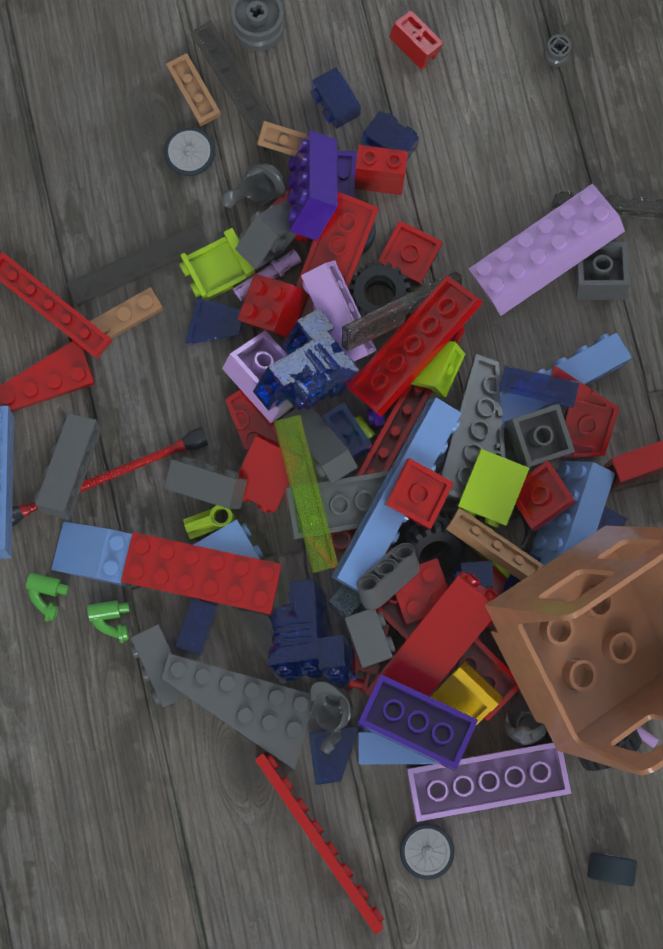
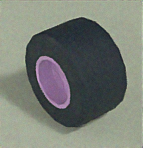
(612, 869)

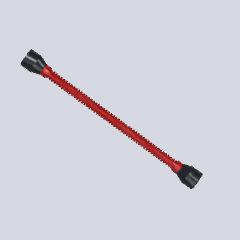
(191, 441)

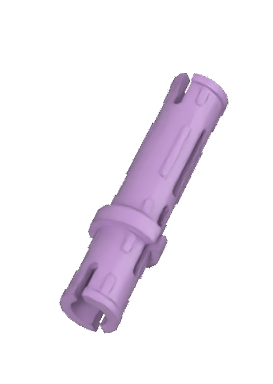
(274, 270)

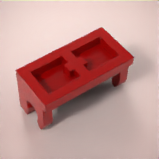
(415, 39)

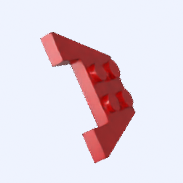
(589, 421)

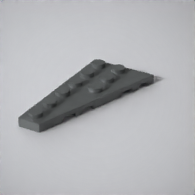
(479, 424)
(256, 708)

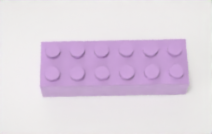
(547, 249)
(488, 781)

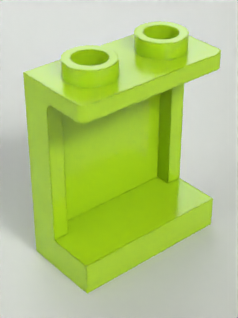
(216, 267)
(441, 370)
(493, 488)

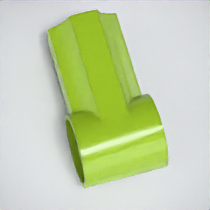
(206, 522)

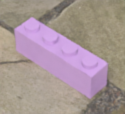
(335, 301)

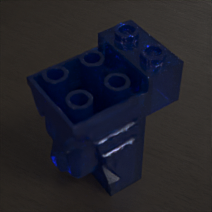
(311, 369)
(303, 641)

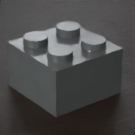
(266, 236)
(603, 274)
(539, 436)
(368, 638)

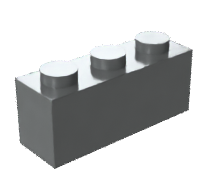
(206, 483)
(152, 649)

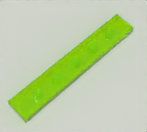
(306, 493)

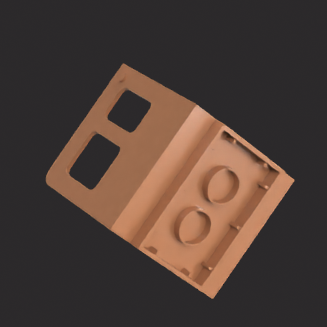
(591, 644)

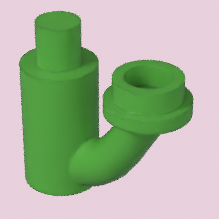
(47, 585)
(109, 610)

